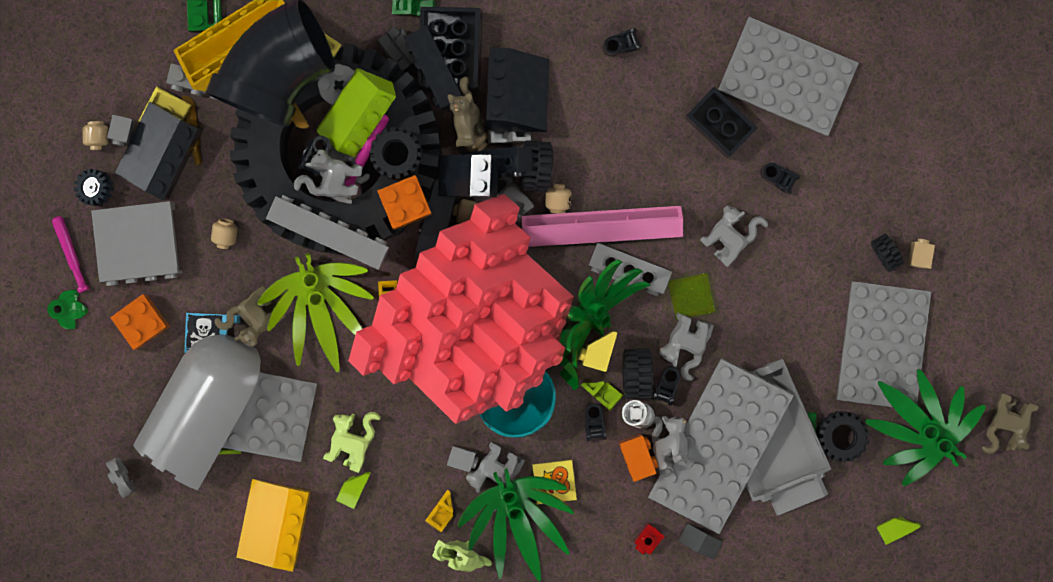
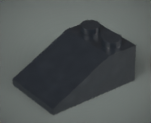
(468, 176)

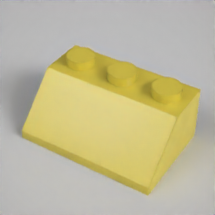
(598, 352)

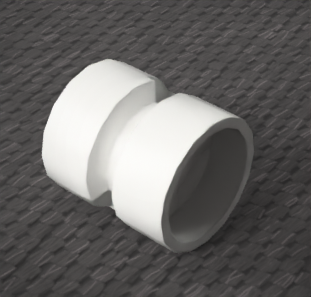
(638, 414)

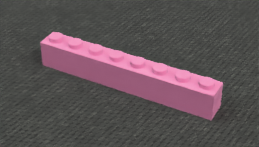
(603, 226)

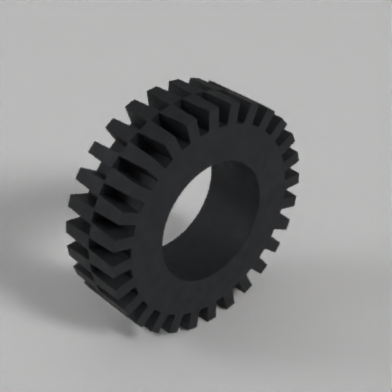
(264, 167)

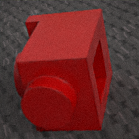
(651, 532)

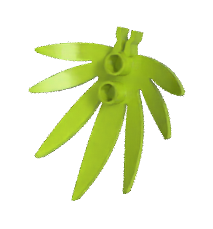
(311, 290)

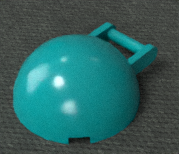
(529, 417)

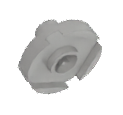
(326, 83)
(119, 475)

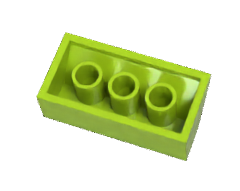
(357, 112)

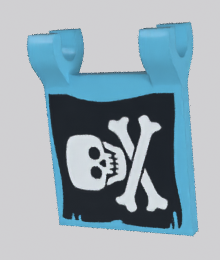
(203, 325)

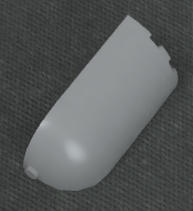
(199, 407)

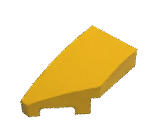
(441, 513)

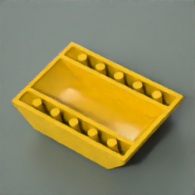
(207, 50)

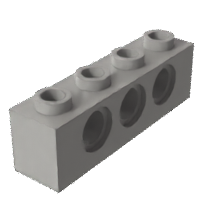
(660, 275)

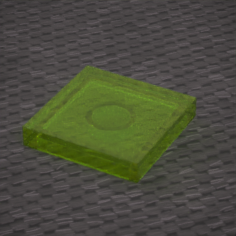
(691, 295)

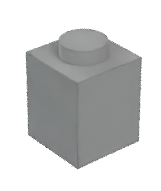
(121, 130)
(462, 458)

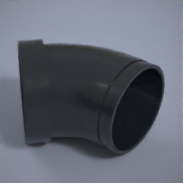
(274, 64)

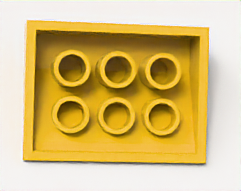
(273, 524)

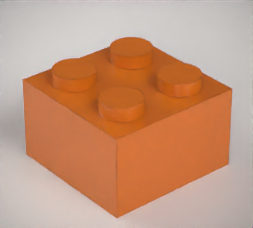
(404, 202)
(140, 322)
(637, 457)

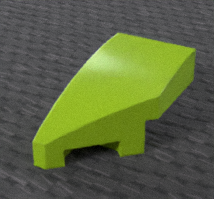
(604, 393)
(352, 490)
(896, 528)

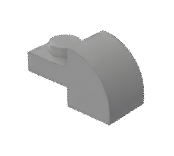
(508, 137)

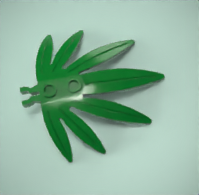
(597, 302)
(934, 435)
(511, 501)

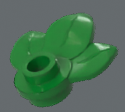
(69, 309)

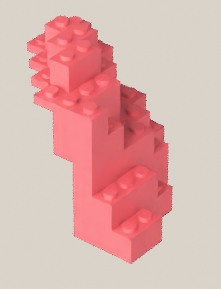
(470, 318)

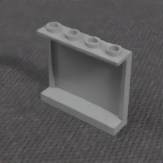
(135, 243)

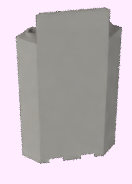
(793, 459)

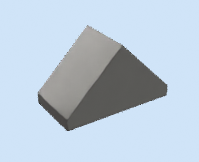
(700, 541)

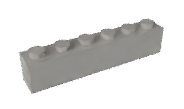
(327, 232)

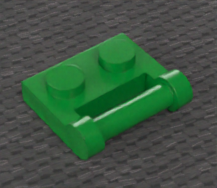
(198, 14)

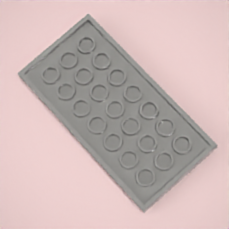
(726, 442)

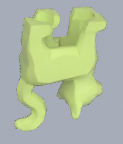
(349, 442)
(459, 556)

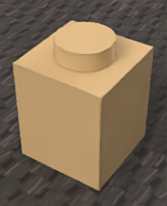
(921, 254)

